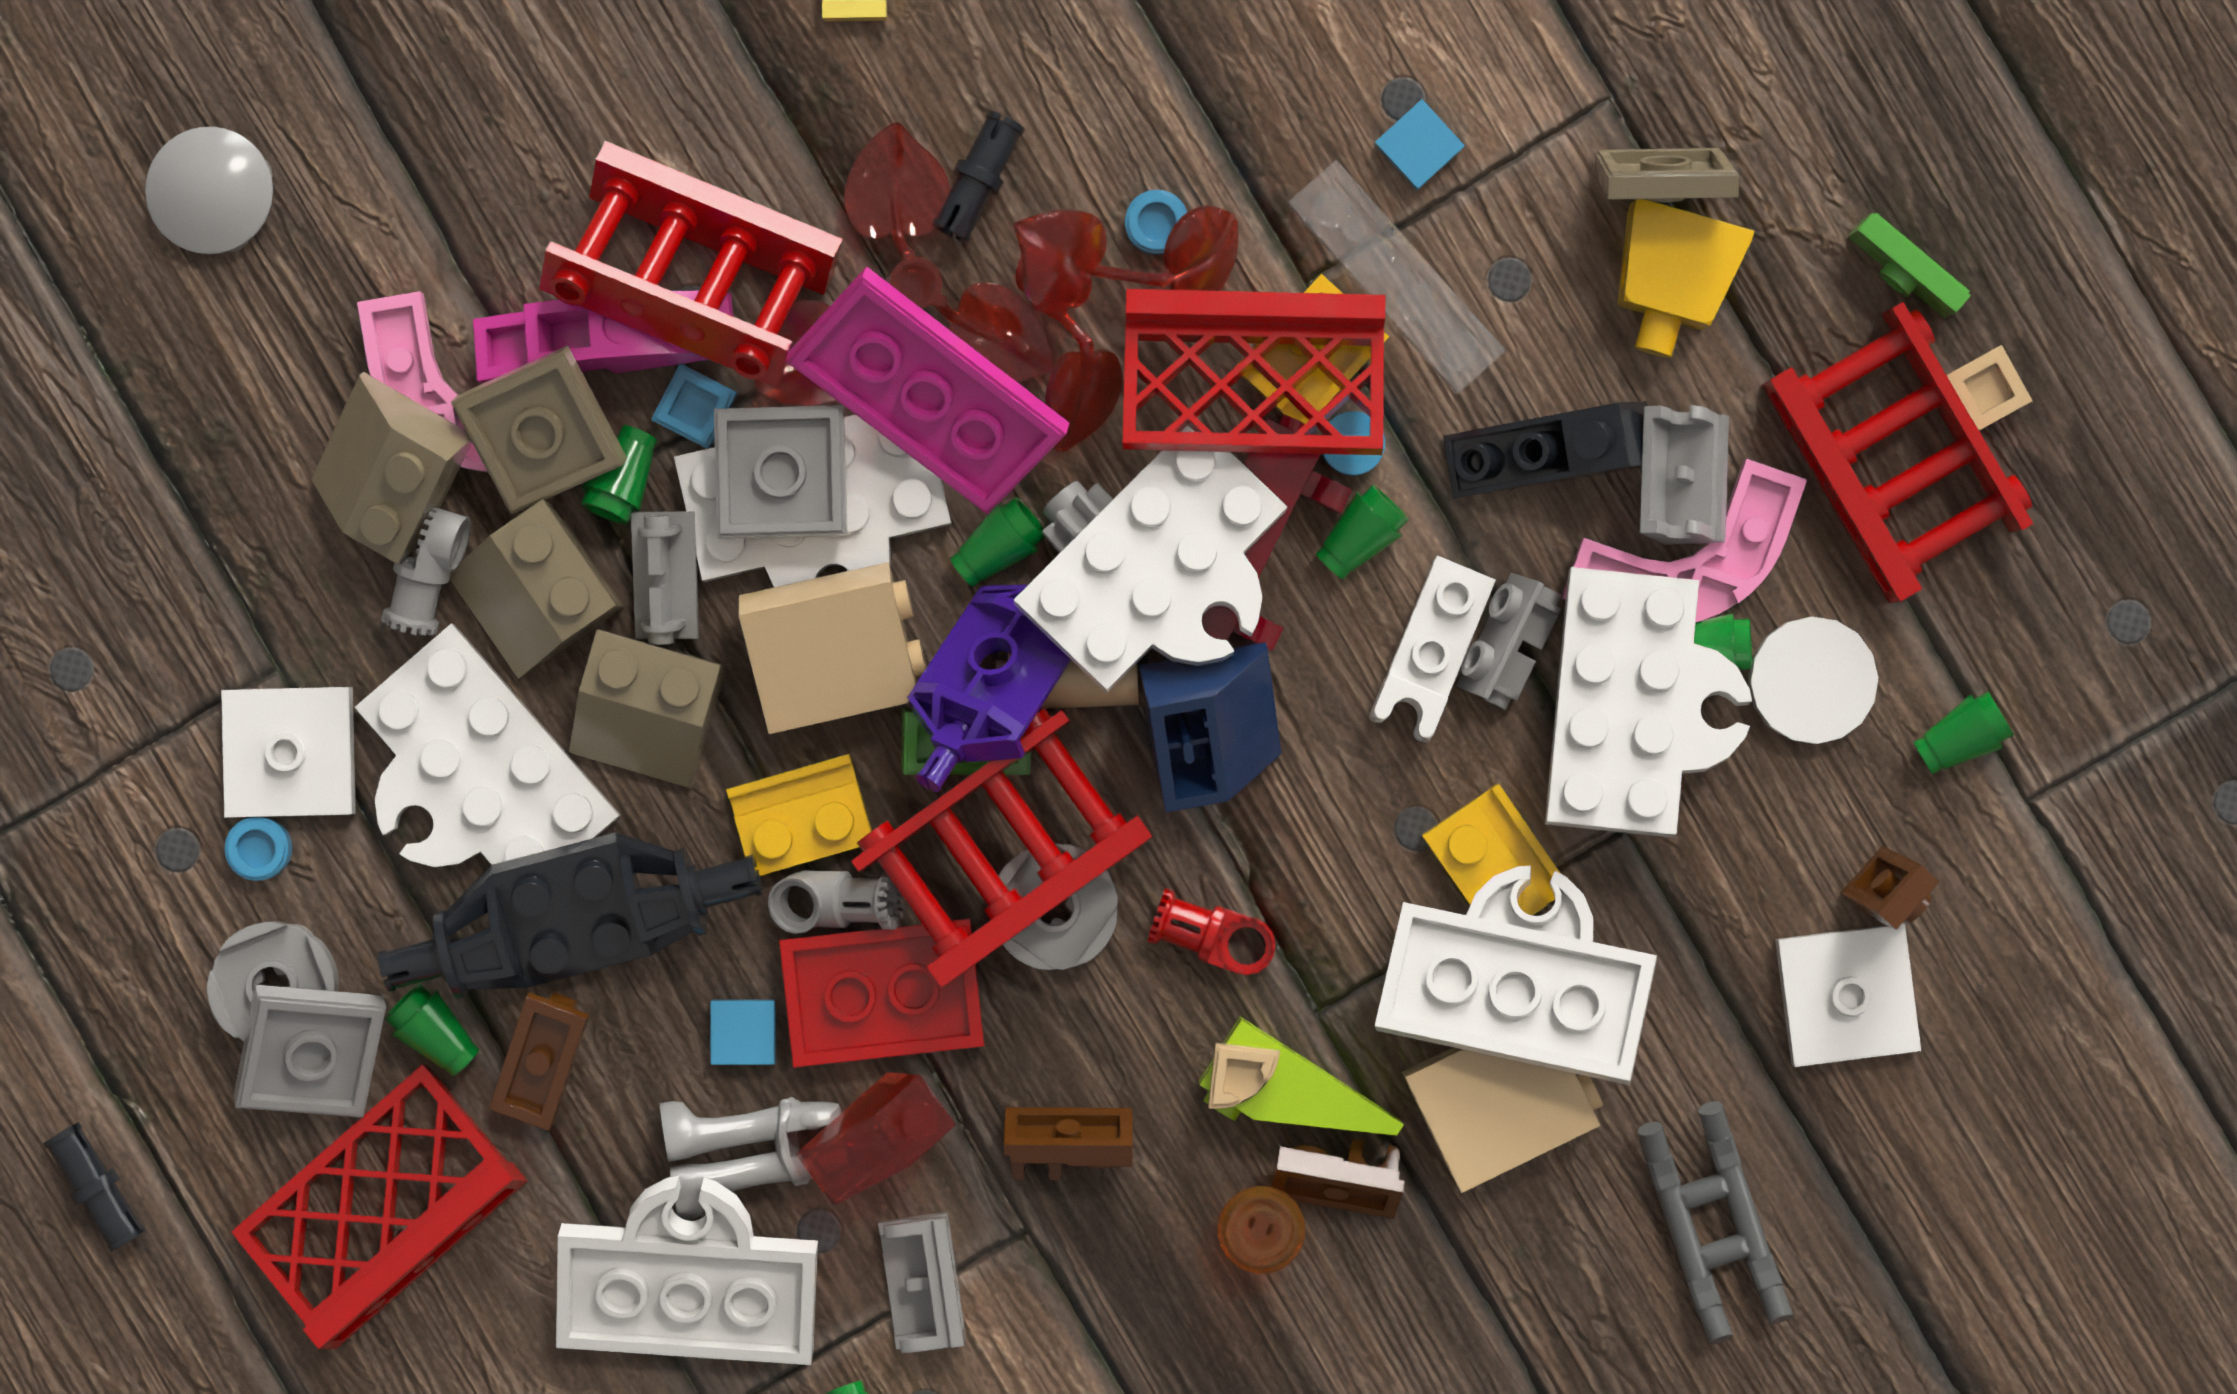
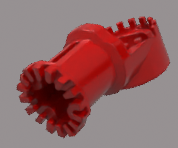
(1214, 936)

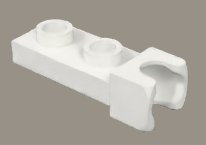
(1434, 644)

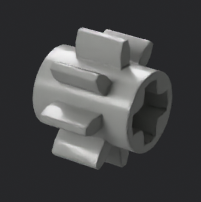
(1072, 511)

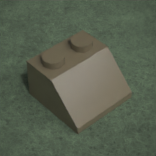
(388, 467)
(534, 588)
(645, 708)

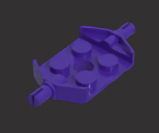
(977, 710)

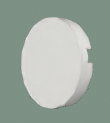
(1813, 680)

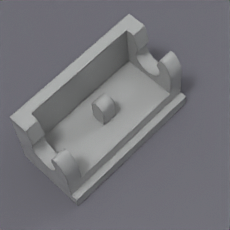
(1684, 475)
(922, 1282)

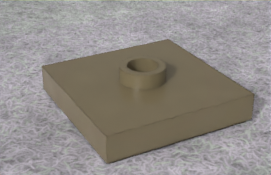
(1666, 174)
(539, 430)

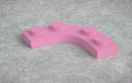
(403, 357)
(1727, 572)

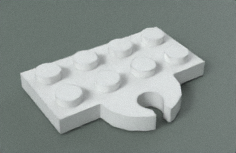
(885, 500)
(1156, 566)
(1634, 703)
(475, 762)
(1518, 982)
(686, 1283)

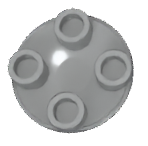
(209, 190)

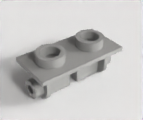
(665, 576)
(1518, 613)

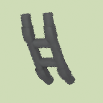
(1747, 1243)

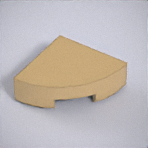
(1239, 1073)

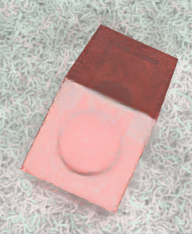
(876, 1136)

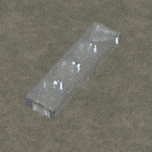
(1389, 265)

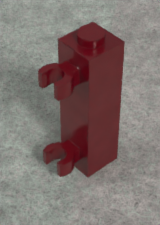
(1288, 478)

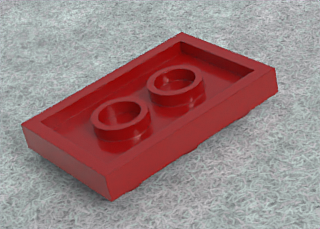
(875, 997)

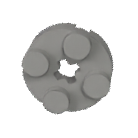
(1062, 942)
(244, 956)

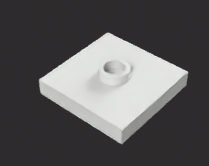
(288, 752)
(1848, 995)

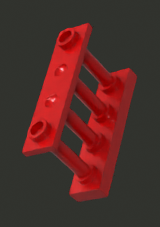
(709, 217)
(1833, 453)
(1007, 909)

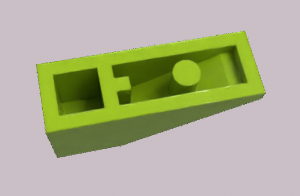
(1302, 1092)

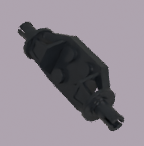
(568, 915)

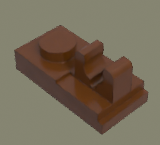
(1891, 888)
(540, 1060)
(1067, 1136)
(1349, 1185)

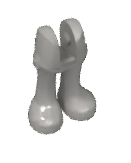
(691, 1135)

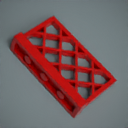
(1245, 320)
(410, 1252)

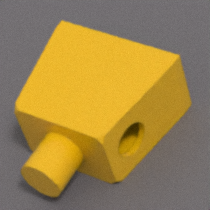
(1676, 270)

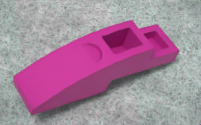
(594, 340)

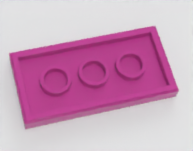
(927, 391)

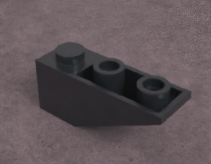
(1546, 449)

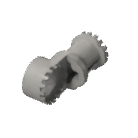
(422, 576)
(837, 901)

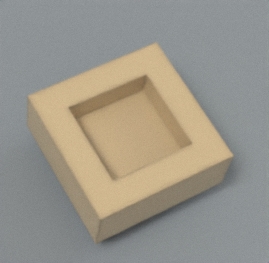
(1989, 387)

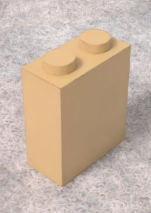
(831, 646)
(1498, 1111)

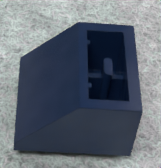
(1210, 726)

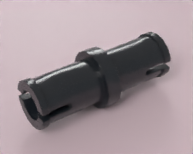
(978, 176)
(94, 1186)

